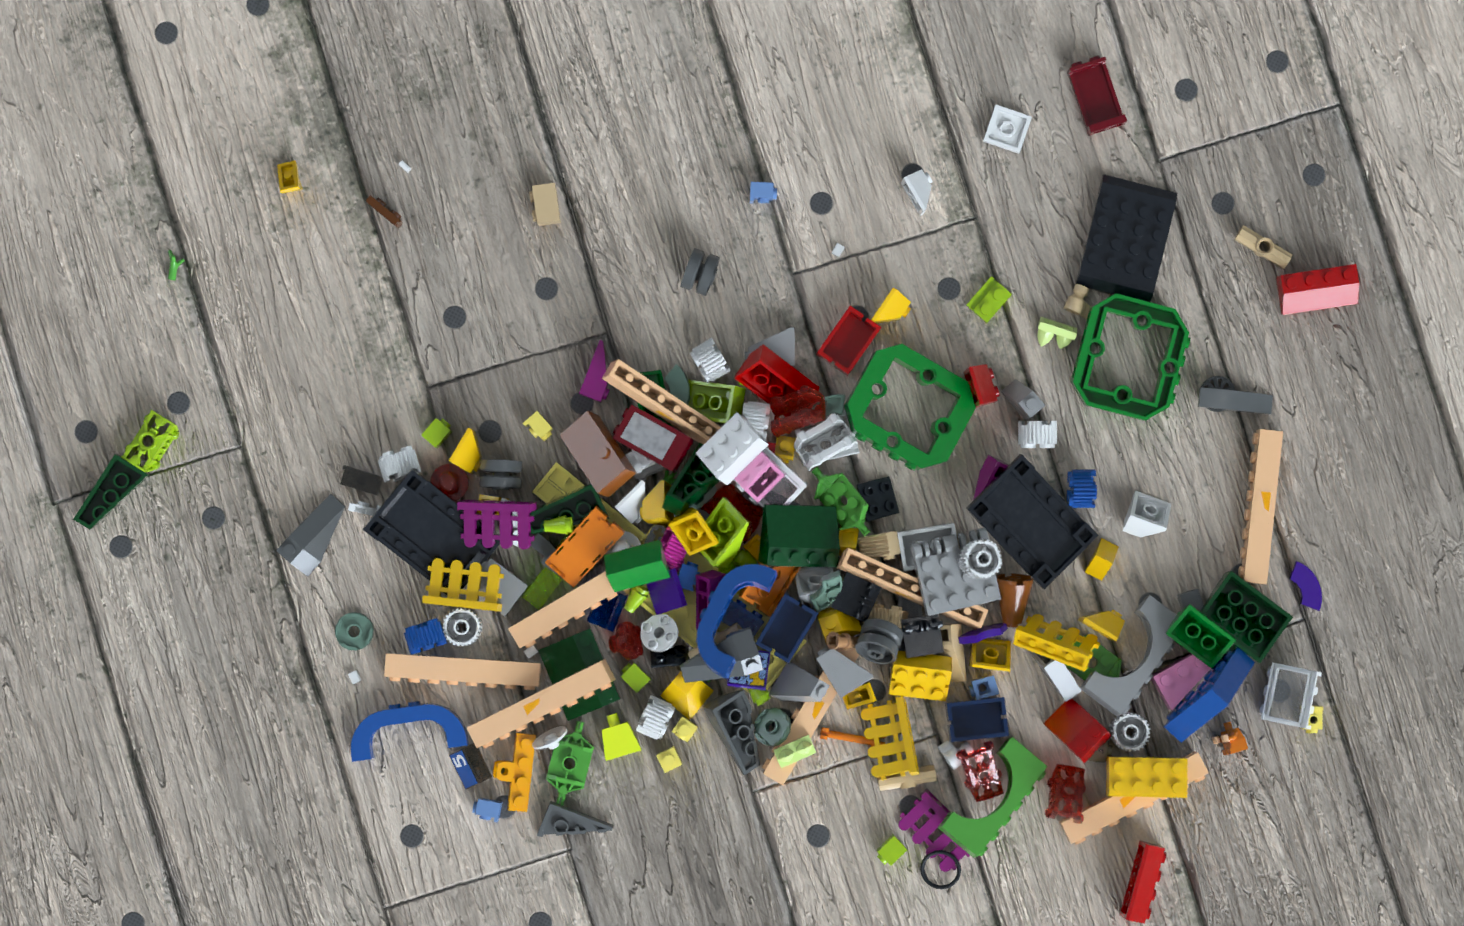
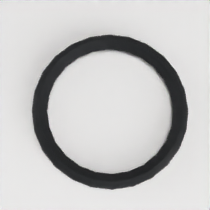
(945, 853)

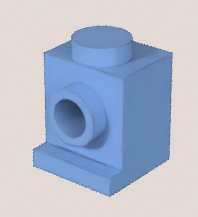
(762, 192)
(991, 687)
(487, 808)

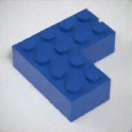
(1211, 695)

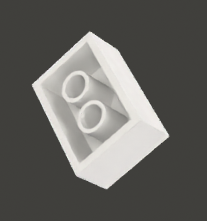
(732, 448)

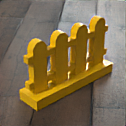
(473, 587)
(1052, 648)
(892, 729)

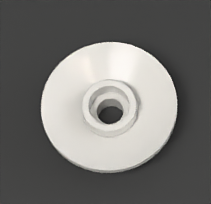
(550, 738)

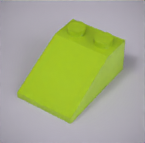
(716, 400)
(729, 530)

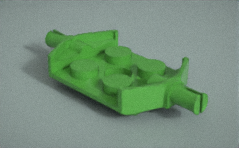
(830, 491)
(1107, 663)
(573, 747)

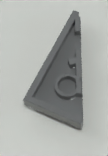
(564, 820)

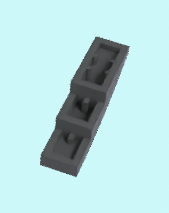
(1235, 400)

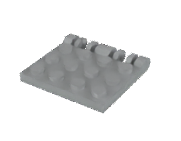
(942, 581)

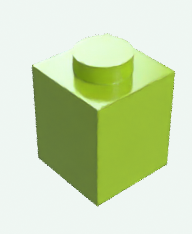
(437, 432)
(635, 677)
(891, 850)

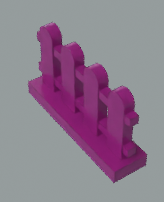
(488, 522)
(922, 834)

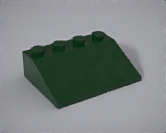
(799, 536)
(1246, 615)
(571, 657)

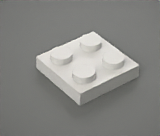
(1007, 129)

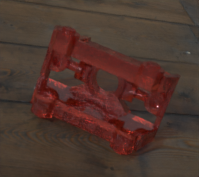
(800, 406)
(749, 511)
(972, 774)
(1057, 793)

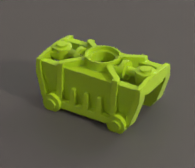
(159, 445)

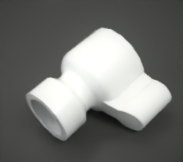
(950, 751)

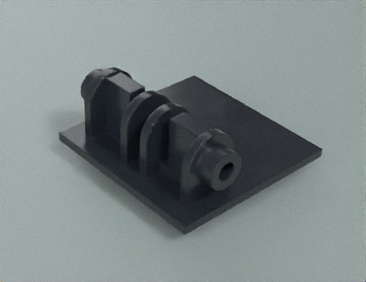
(880, 498)
(856, 597)
(922, 635)
(671, 657)

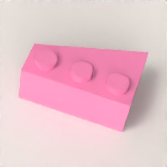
(1178, 679)

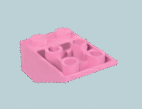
(760, 476)

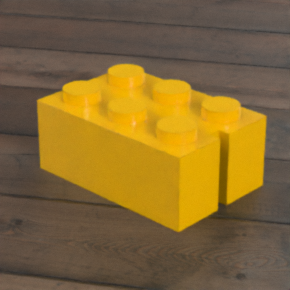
(921, 676)

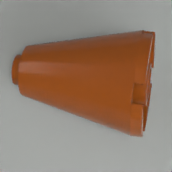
(1014, 597)

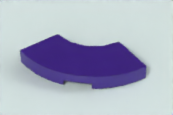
(1308, 584)
(977, 635)

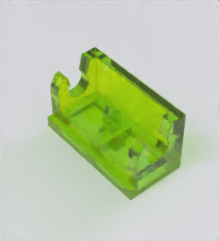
(542, 587)

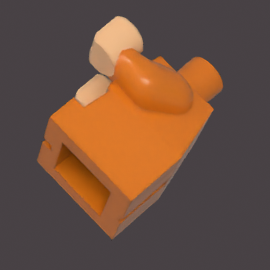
(1232, 739)

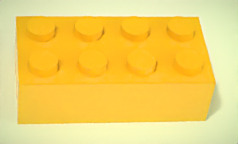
(1146, 777)

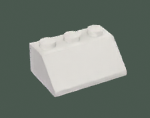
(927, 534)

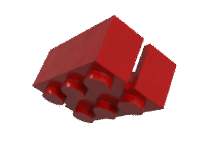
(848, 340)

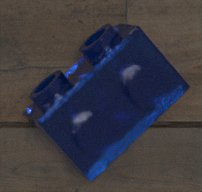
(608, 613)
(738, 614)

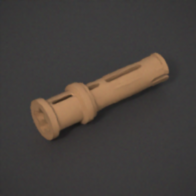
(842, 641)

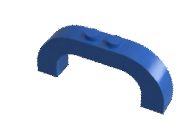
(719, 601)
(452, 724)

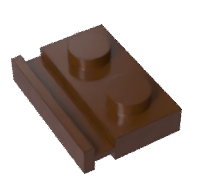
(379, 206)

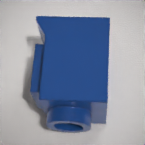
(688, 575)

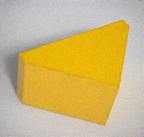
(1101, 559)
(860, 696)

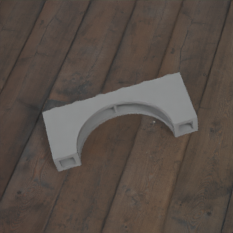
(1118, 692)

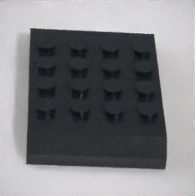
(1126, 238)
(1031, 522)
(425, 525)

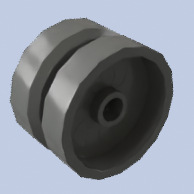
(701, 272)
(500, 475)
(879, 641)

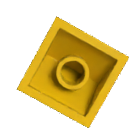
(991, 654)

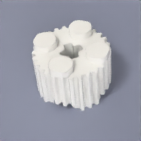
(710, 359)
(756, 415)
(1037, 433)
(398, 464)
(969, 559)
(473, 625)
(654, 718)
(1124, 741)

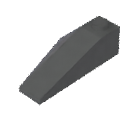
(310, 539)
(738, 645)
(733, 723)

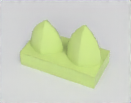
(1048, 328)
(794, 751)

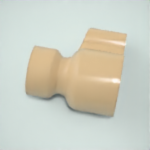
(1076, 303)

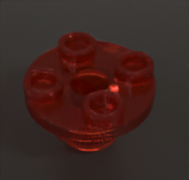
(451, 480)
(627, 641)

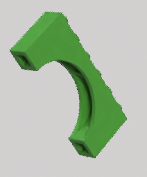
(1022, 771)

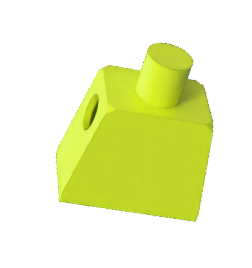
(618, 738)

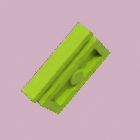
(988, 299)

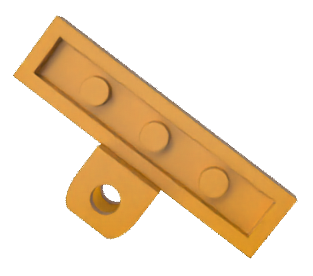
(517, 772)

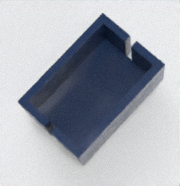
(786, 628)
(976, 719)

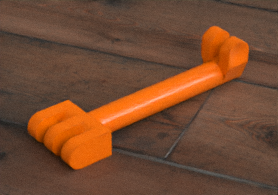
(825, 733)

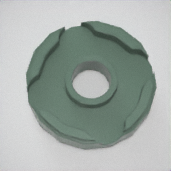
(344, 637)
(781, 730)

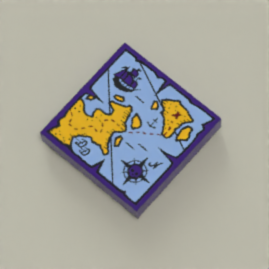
(755, 680)

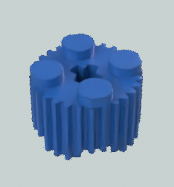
(1082, 488)
(424, 636)

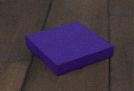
(667, 593)

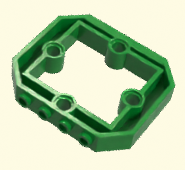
(1153, 314)
(954, 421)

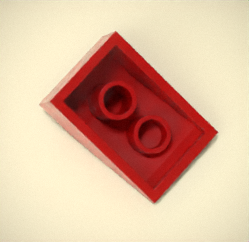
(981, 385)
(1077, 729)

